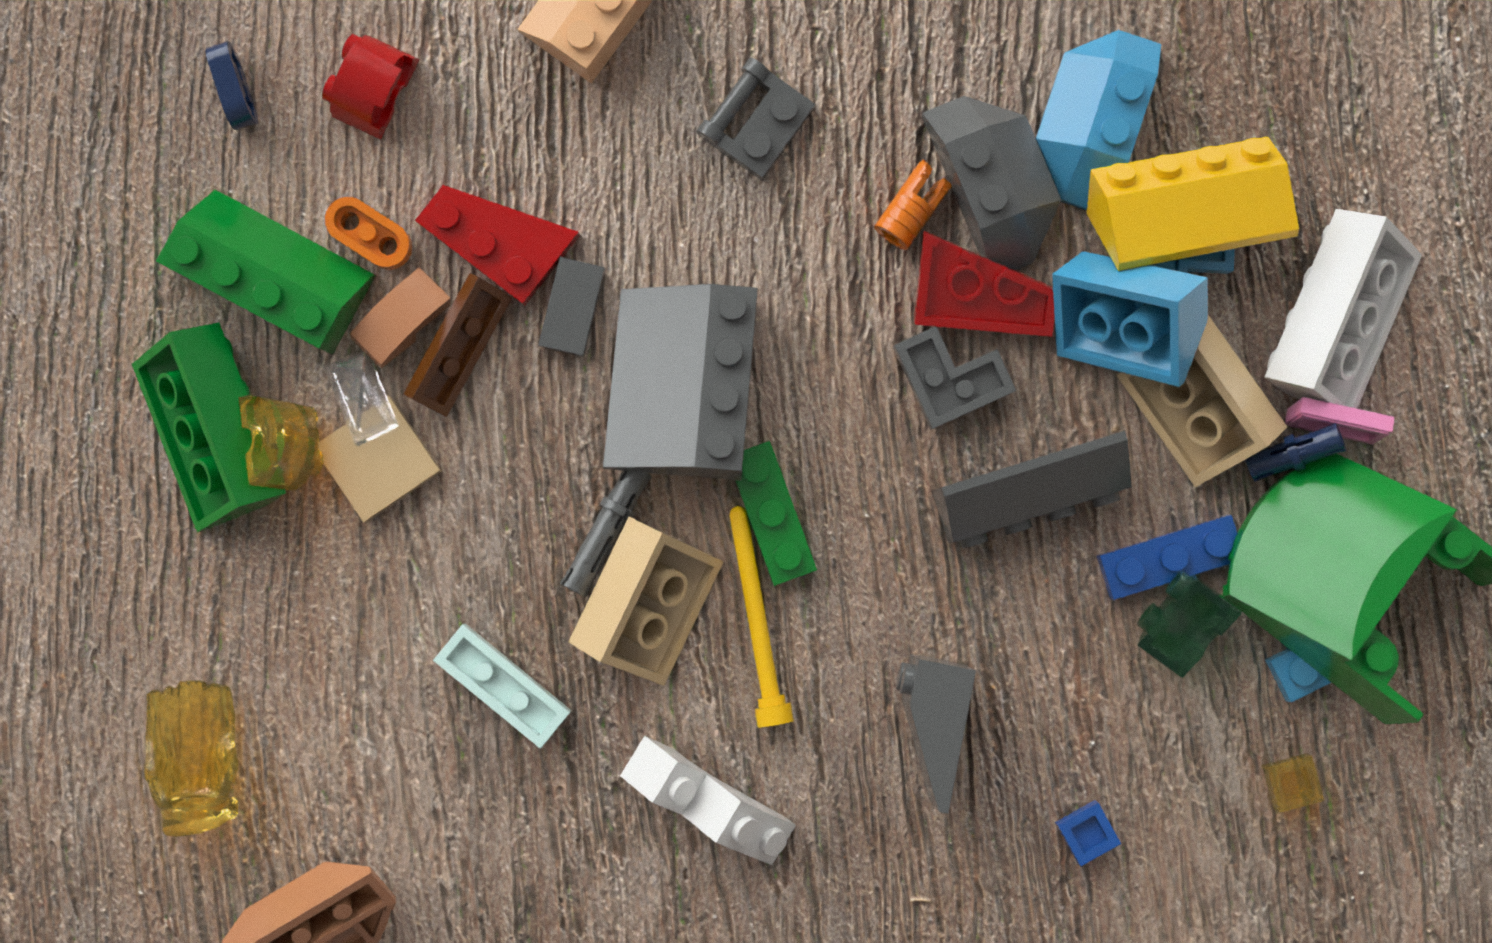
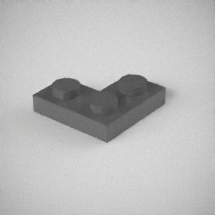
(946, 390)

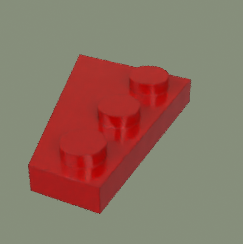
(497, 240)
(978, 294)

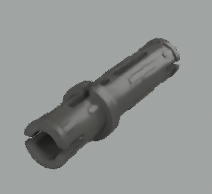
(605, 531)

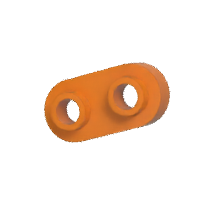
(370, 233)

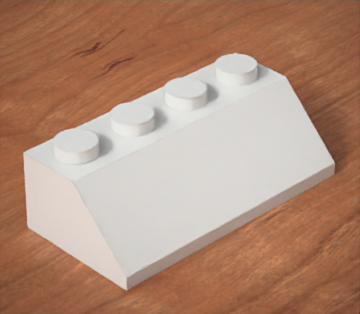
(1344, 310)

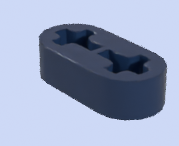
(231, 85)

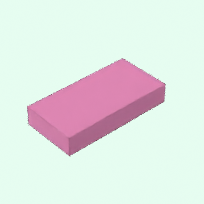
(1352, 422)

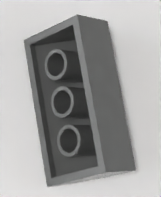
(1033, 489)

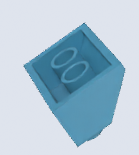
(1129, 319)

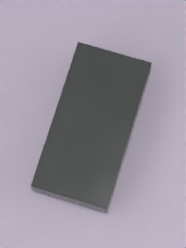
(572, 307)

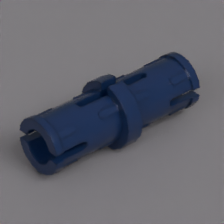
(1296, 452)

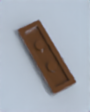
(458, 345)

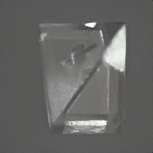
(361, 397)

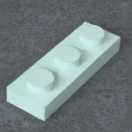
(502, 685)

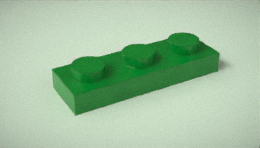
(773, 515)

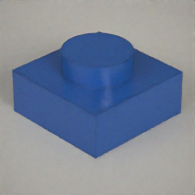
(1088, 833)

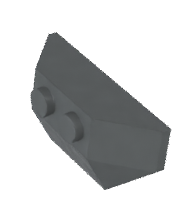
(995, 177)

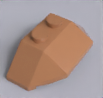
(319, 907)

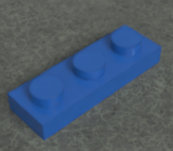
(1163, 557)

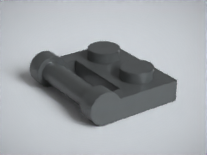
(767, 129)

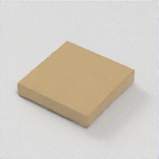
(380, 469)

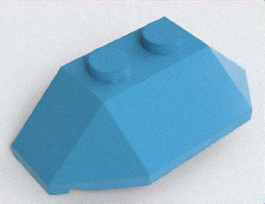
(1096, 109)

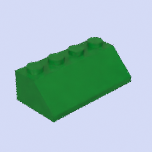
(267, 269)
(196, 410)

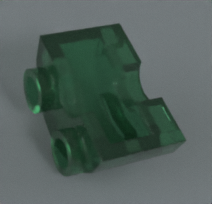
(1185, 623)

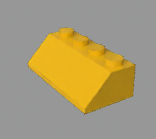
(1192, 203)

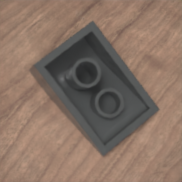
(936, 707)

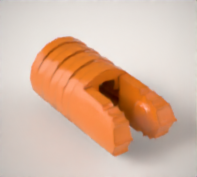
(910, 212)

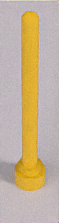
(772, 706)

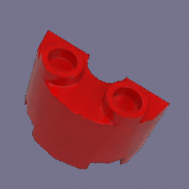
(368, 83)

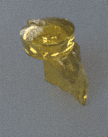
(191, 756)

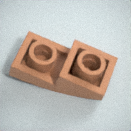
(398, 317)

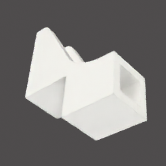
(707, 802)

